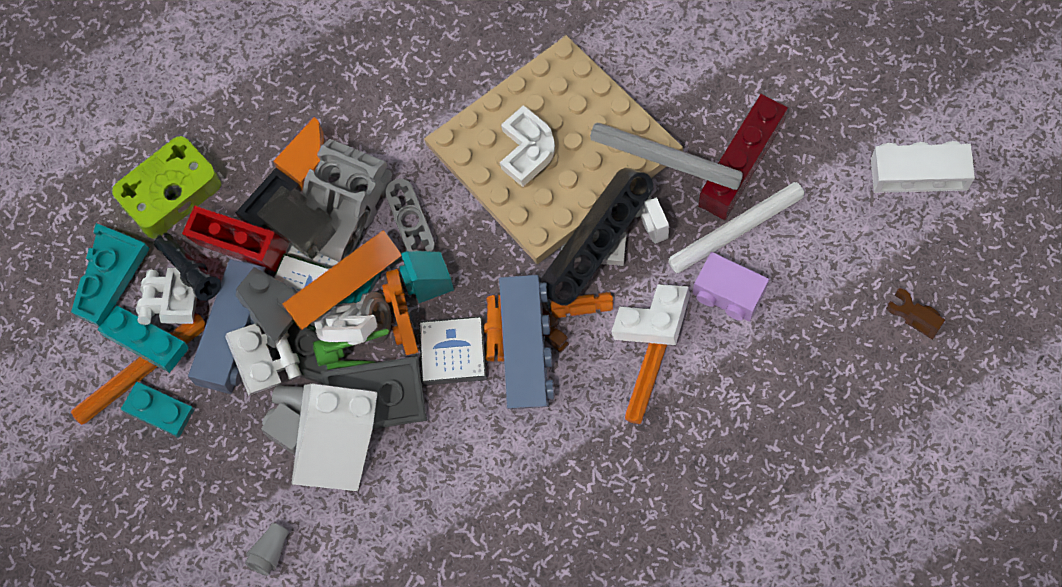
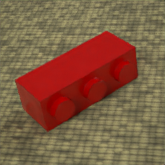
(235, 238)

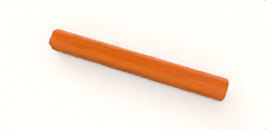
(128, 376)

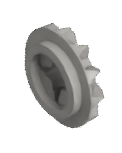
(375, 304)

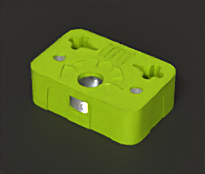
(162, 179)

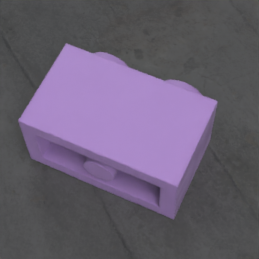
(730, 287)

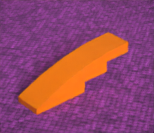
(341, 280)

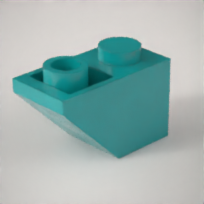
(425, 275)

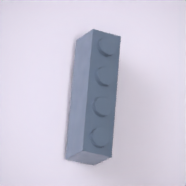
(524, 342)
(214, 362)

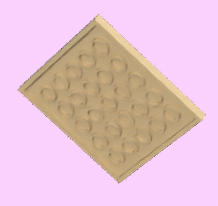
(570, 97)

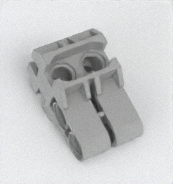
(348, 210)

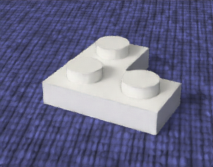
(659, 323)

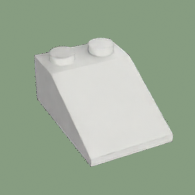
(333, 436)

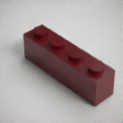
(745, 154)

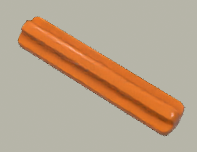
(645, 383)

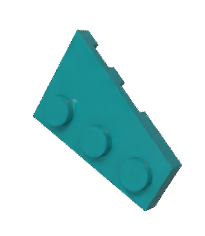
(108, 272)

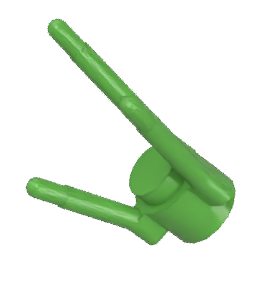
(329, 352)

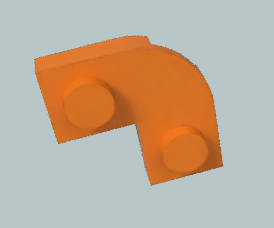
(404, 330)

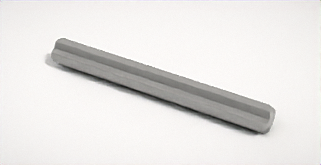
(666, 156)

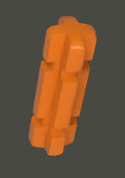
(584, 305)

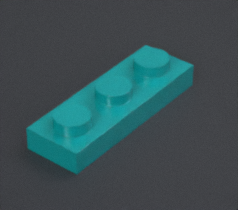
(143, 340)

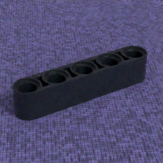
(609, 228)

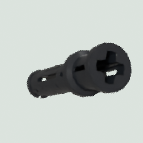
(192, 272)

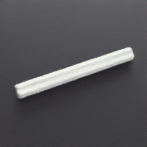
(736, 227)

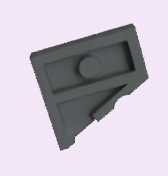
(264, 300)

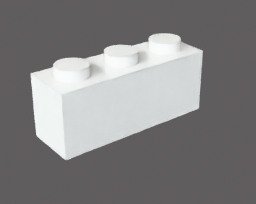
(922, 167)

